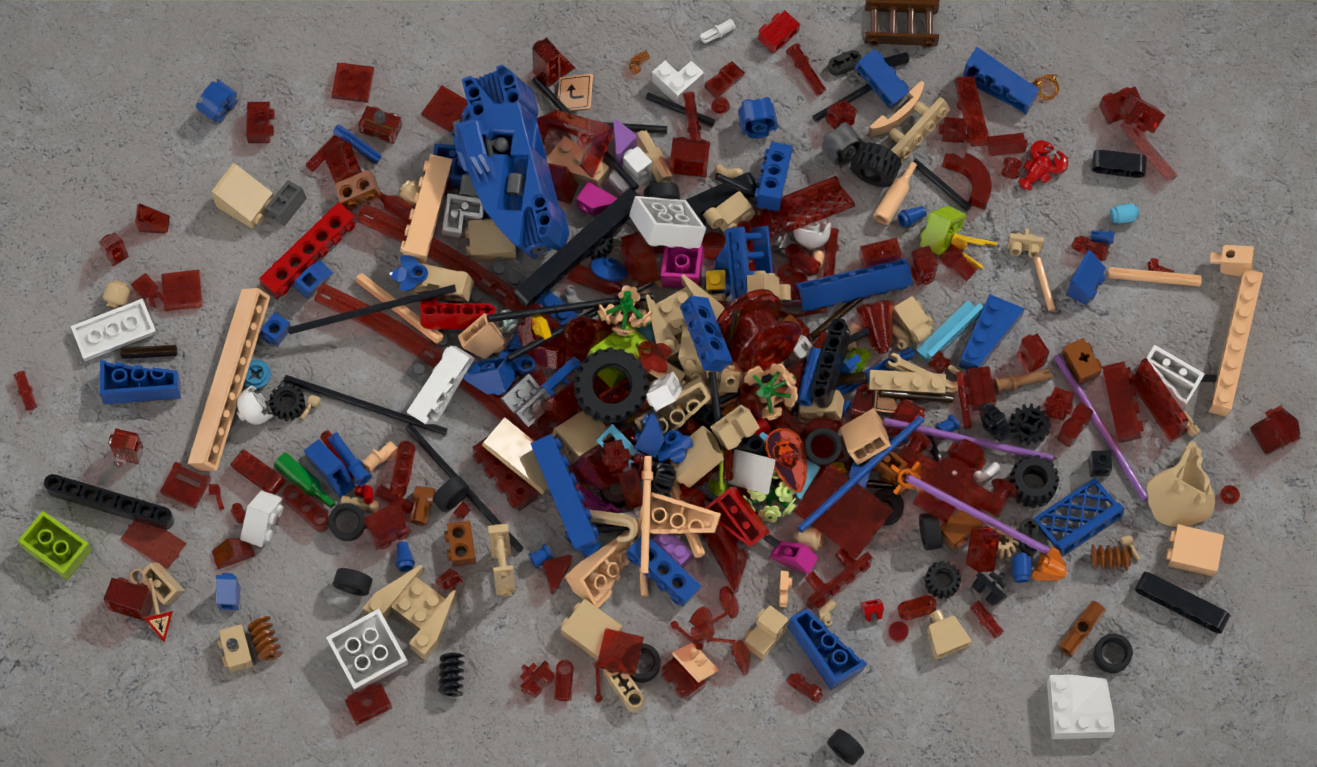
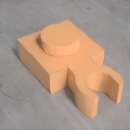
(785, 584)

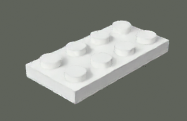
(113, 330)

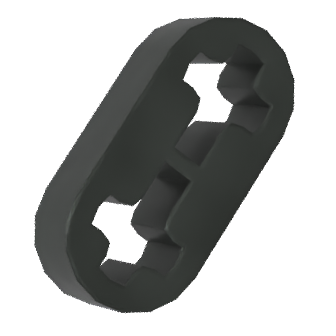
(844, 61)
(1034, 535)

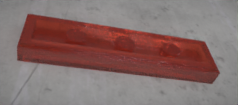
(1149, 151)

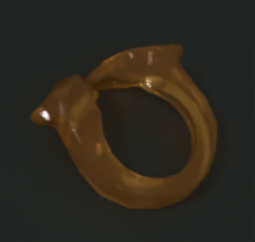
(1052, 78)

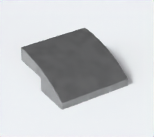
(525, 399)

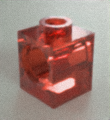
(955, 123)

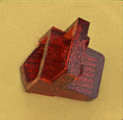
(1276, 430)

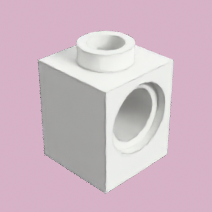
(801, 349)

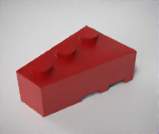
(739, 517)

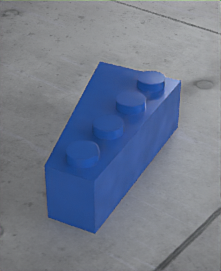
(1000, 81)
(137, 384)

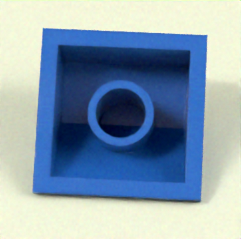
(1086, 279)
(491, 375)

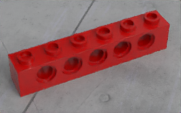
(309, 241)

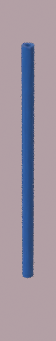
(860, 474)

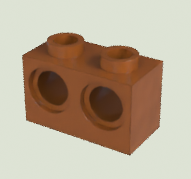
(356, 186)
(463, 543)

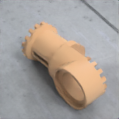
(375, 458)

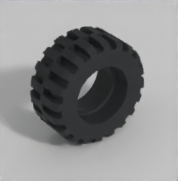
(611, 359)

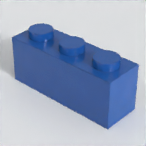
(882, 78)

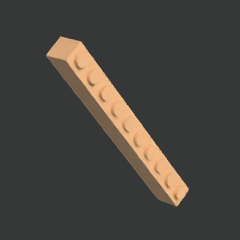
(229, 380)

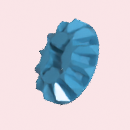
(265, 374)

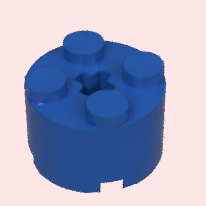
(217, 100)
(757, 117)

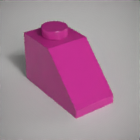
(593, 200)
(795, 556)

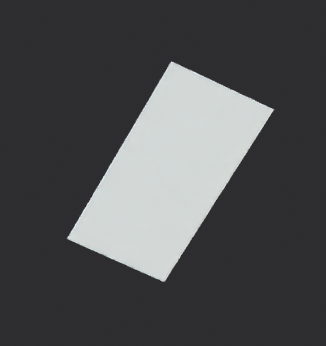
(752, 471)

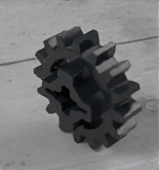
(994, 421)
(1026, 431)

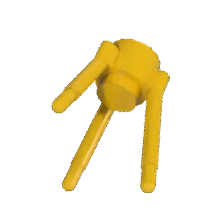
(962, 241)

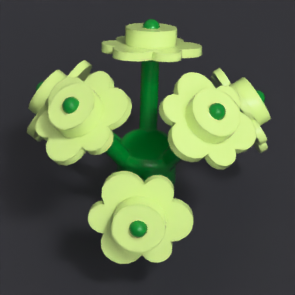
(771, 513)

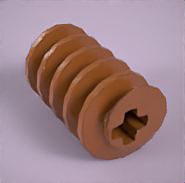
(1110, 557)
(262, 639)

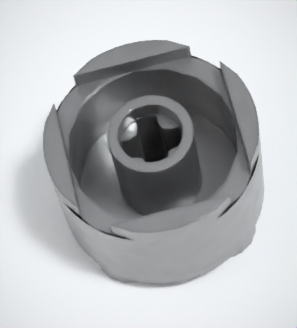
(841, 144)

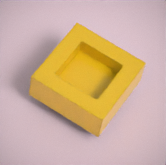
(715, 280)
(541, 327)

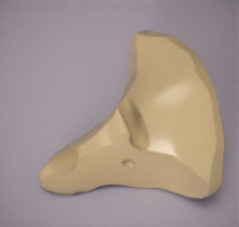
(1182, 492)

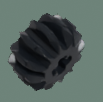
(663, 478)

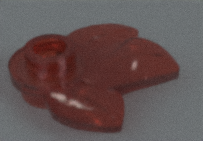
(794, 278)
(656, 358)

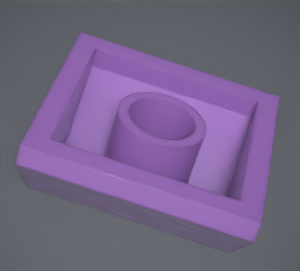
(623, 140)

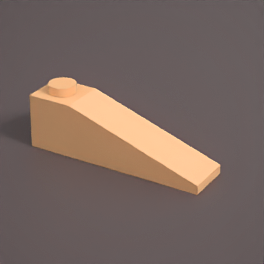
(678, 517)
(598, 572)

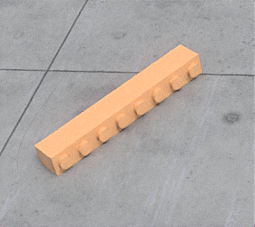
(1235, 342)

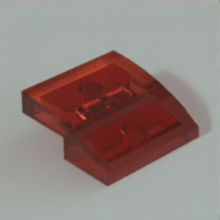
(182, 290)

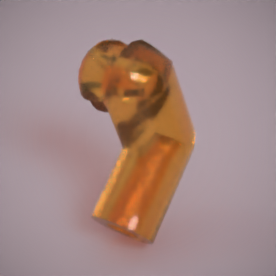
(636, 60)

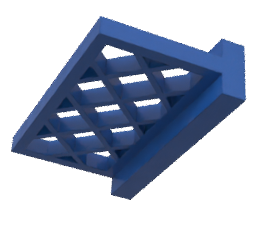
(1091, 526)

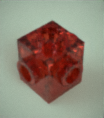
(840, 113)
(1059, 404)
(615, 456)

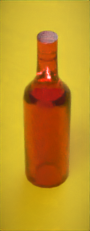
(396, 207)
(584, 276)

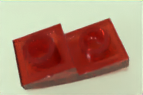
(724, 80)

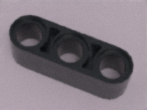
(1119, 163)

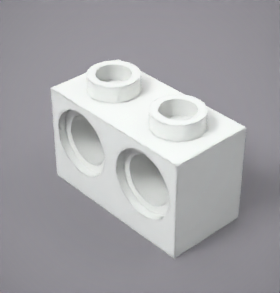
(664, 391)

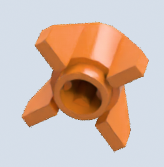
(914, 471)
(1050, 566)

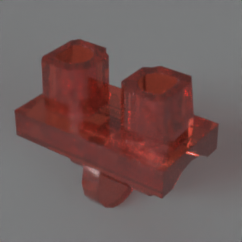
(530, 684)

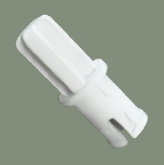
(717, 31)

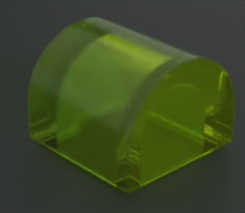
(864, 354)

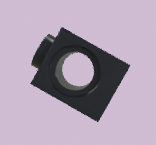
(1100, 463)

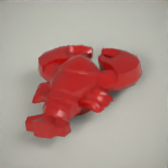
(1042, 164)

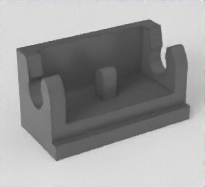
(286, 202)

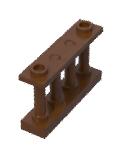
(910, 7)

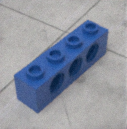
(774, 176)
(706, 334)
(674, 571)

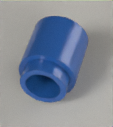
(1021, 567)

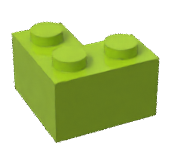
(941, 227)

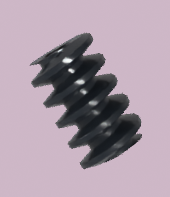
(449, 674)

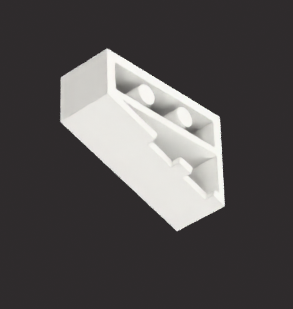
(1177, 375)

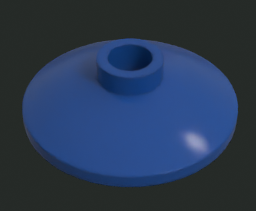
(609, 269)

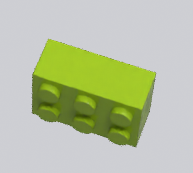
(629, 343)
(55, 545)

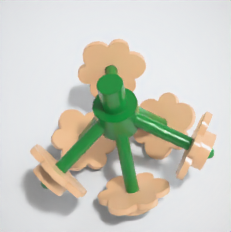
(629, 297)
(768, 391)

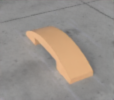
(884, 125)

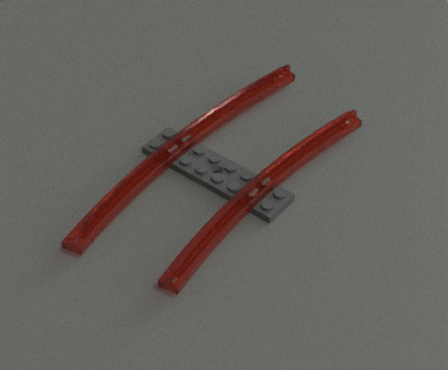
(491, 286)

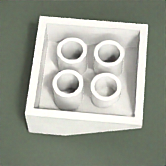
(667, 222)
(367, 650)
(1079, 707)

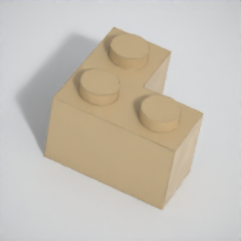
(769, 630)

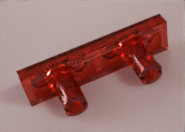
(972, 111)
(847, 576)

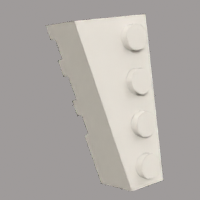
(441, 385)

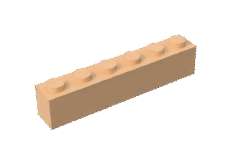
(427, 208)

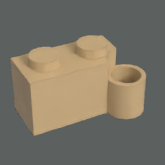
(730, 213)
(768, 281)
(913, 320)
(833, 411)
(165, 586)

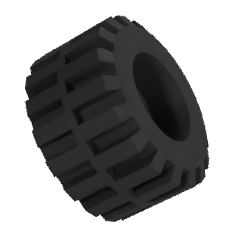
(875, 164)
(1040, 468)

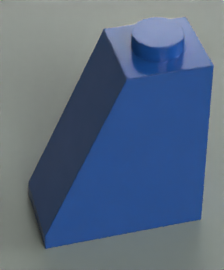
(329, 468)

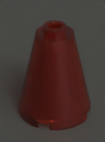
(879, 321)
(585, 333)

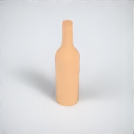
(894, 197)

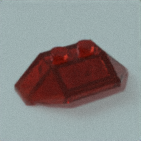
(728, 555)

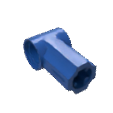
(520, 362)

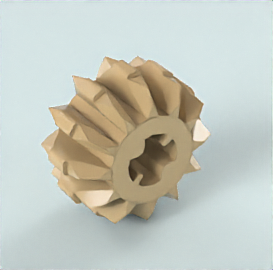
(1009, 547)

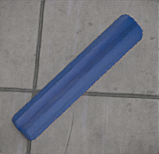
(357, 143)

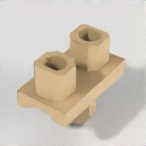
(1025, 242)

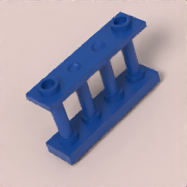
(739, 257)

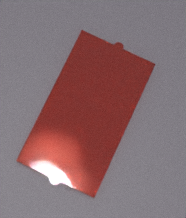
(154, 542)

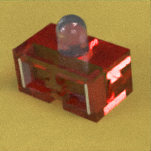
(380, 124)
(125, 447)

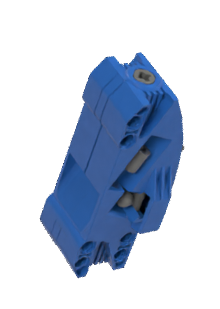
(508, 163)

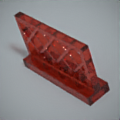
(816, 197)
(1159, 401)

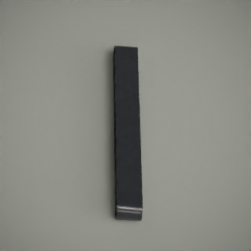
(576, 250)

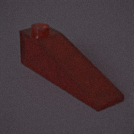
(591, 468)

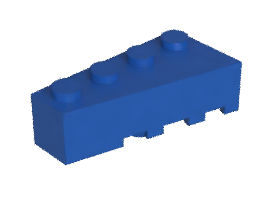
(991, 328)
(826, 652)

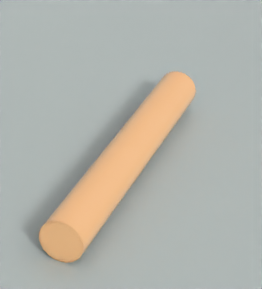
(1044, 284)

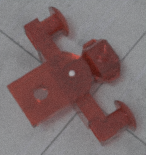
(955, 478)

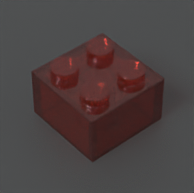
(689, 157)
(639, 259)
(387, 526)
(129, 598)

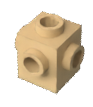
(729, 378)

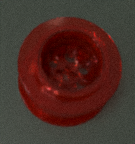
(758, 331)

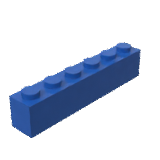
(854, 284)
(564, 492)

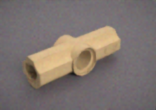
(659, 168)

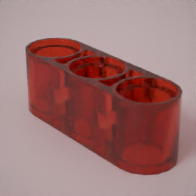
(257, 472)
(401, 476)
(300, 501)

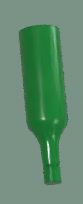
(302, 478)

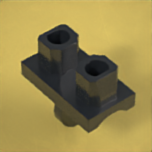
(983, 582)

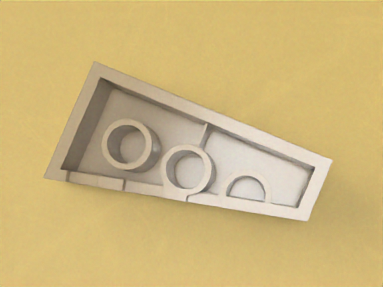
(674, 415)

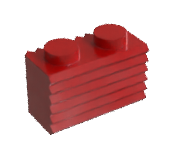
(778, 31)

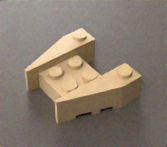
(668, 319)
(416, 605)

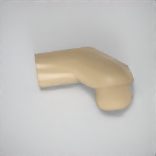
(853, 329)
(824, 612)

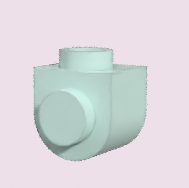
(507, 326)

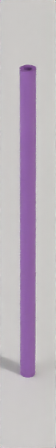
(1102, 429)
(956, 437)
(977, 514)

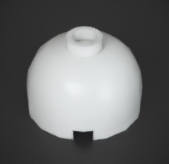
(813, 235)
(253, 407)

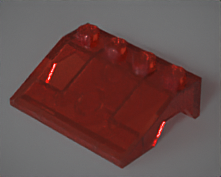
(851, 519)

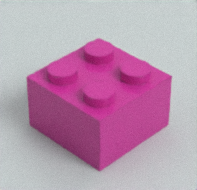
(679, 262)

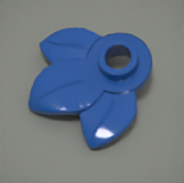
(407, 273)
(674, 447)

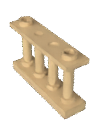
(501, 549)

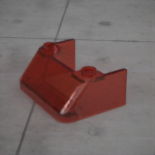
(590, 134)

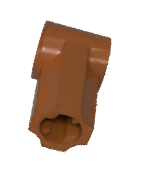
(422, 504)

